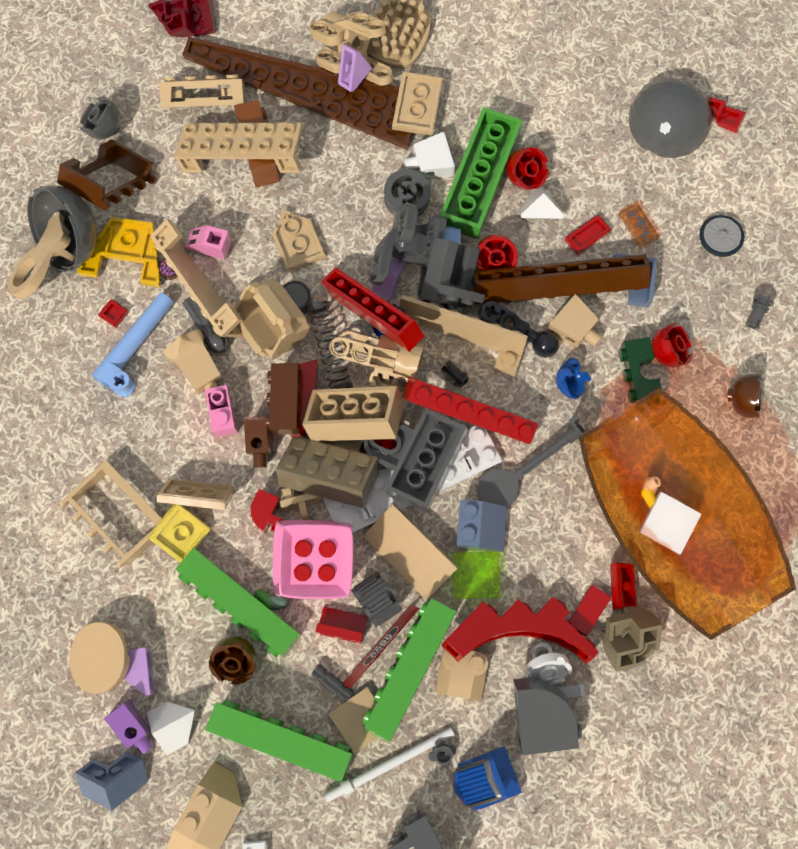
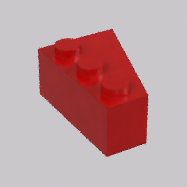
(309, 383)

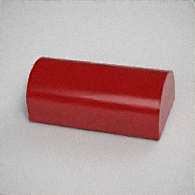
(622, 586)

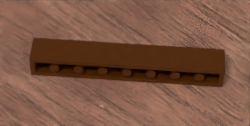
(563, 279)

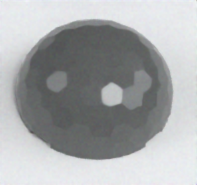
(670, 118)
(78, 220)

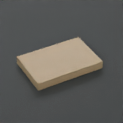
(417, 103)
(195, 494)

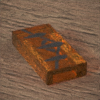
(638, 225)

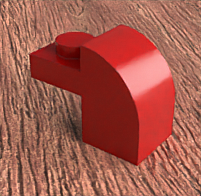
(264, 509)

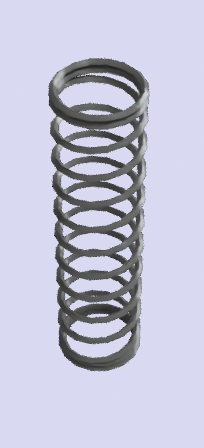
(321, 311)

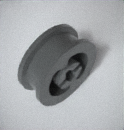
(410, 182)

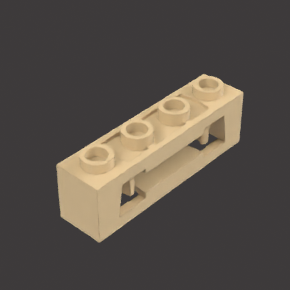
(168, 91)

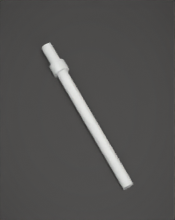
(348, 786)

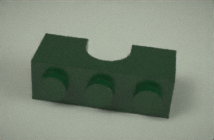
(635, 354)

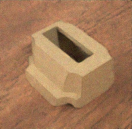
(270, 319)

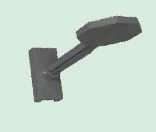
(502, 486)

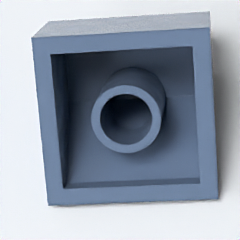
(481, 526)

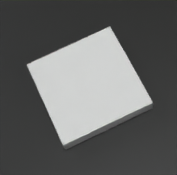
(669, 523)

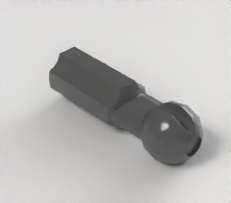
(215, 342)

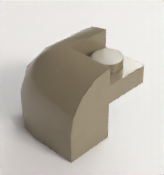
(631, 637)

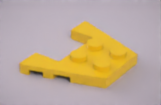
(128, 242)

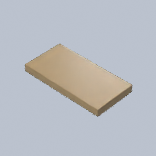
(410, 551)

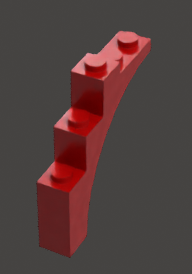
(548, 624)

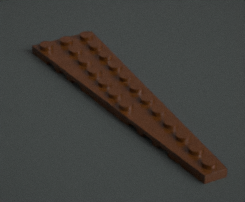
(316, 89)

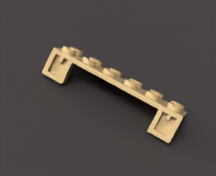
(239, 141)
(222, 316)
(469, 329)

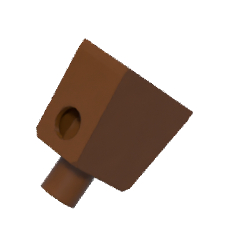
(256, 430)

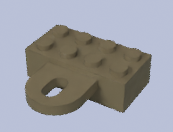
(329, 469)

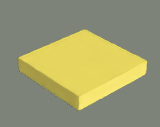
(179, 532)

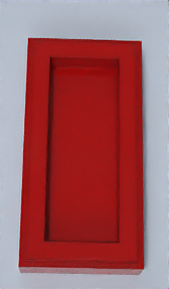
(587, 234)
(589, 610)

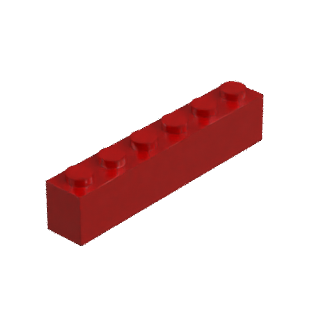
(373, 309)
(469, 410)

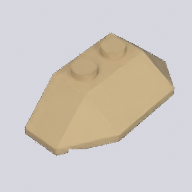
(209, 812)

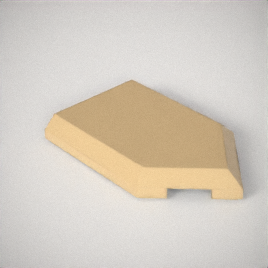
(297, 241)

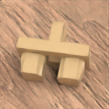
(291, 502)

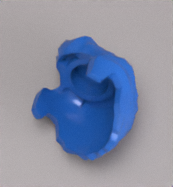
(571, 380)

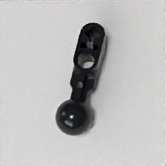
(543, 343)

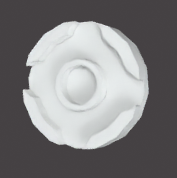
(548, 667)

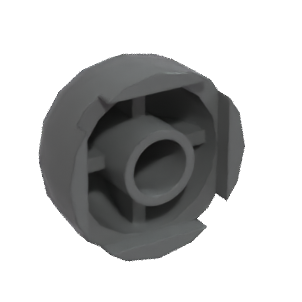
(101, 119)

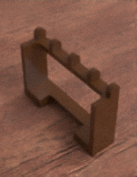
(75, 178)

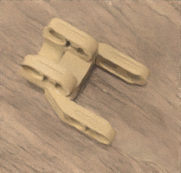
(356, 31)
(384, 357)

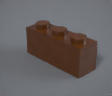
(284, 398)

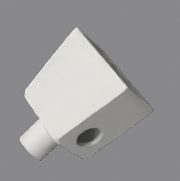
(432, 157)

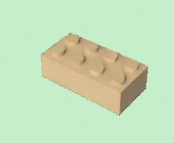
(354, 413)

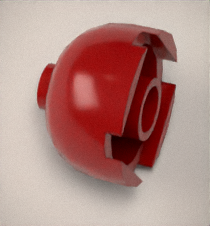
(527, 168)
(496, 252)
(671, 346)

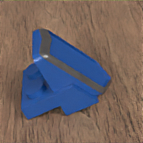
(486, 779)

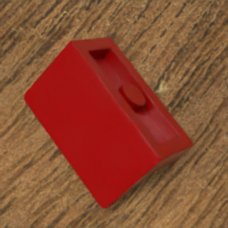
(341, 625)

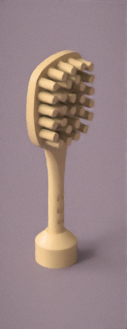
(406, 32)

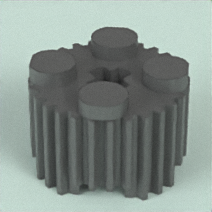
(376, 599)

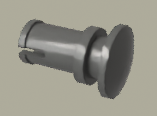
(759, 309)

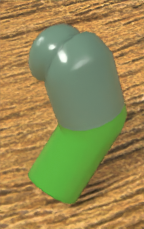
(271, 601)

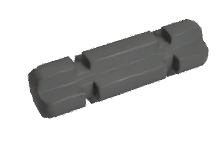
(332, 683)

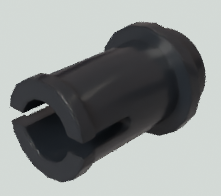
(459, 377)

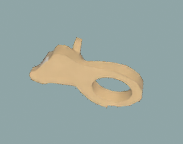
(51, 244)

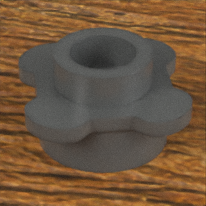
(443, 760)

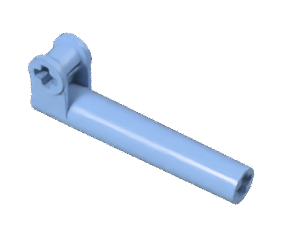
(109, 370)

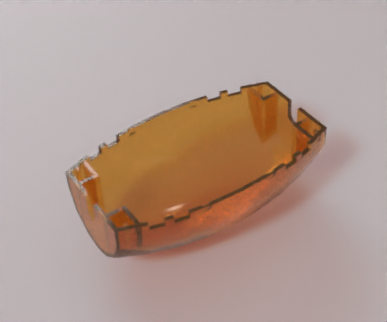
(734, 553)

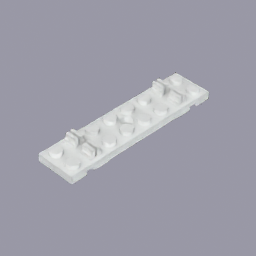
(473, 457)

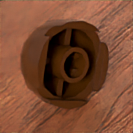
(746, 395)
(233, 660)

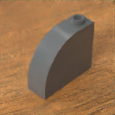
(544, 718)

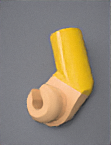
(649, 490)

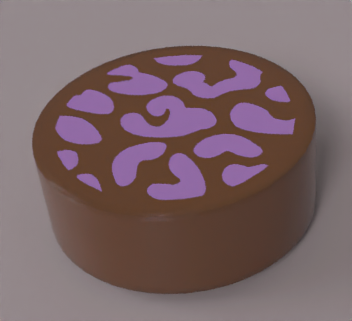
(165, 271)

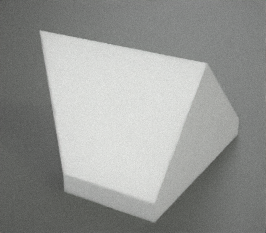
(540, 205)
(171, 726)

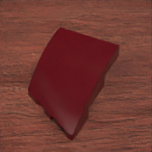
(185, 17)

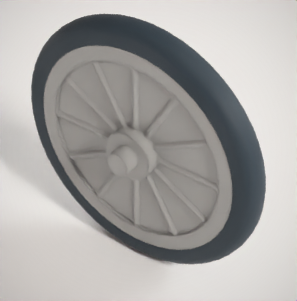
(721, 235)

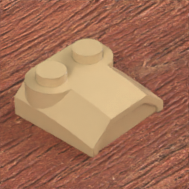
(462, 678)

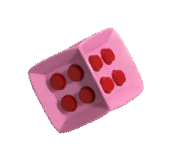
(312, 559)

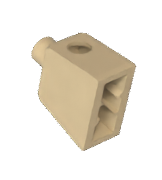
(575, 323)

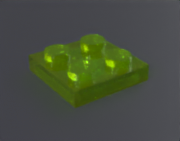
(476, 575)

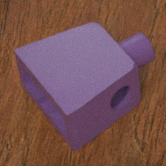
(128, 716)

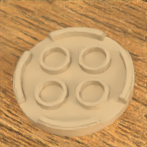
(99, 658)

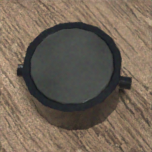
(300, 294)

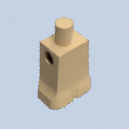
(194, 361)

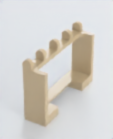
(88, 483)

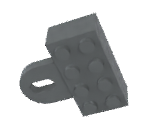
(420, 458)

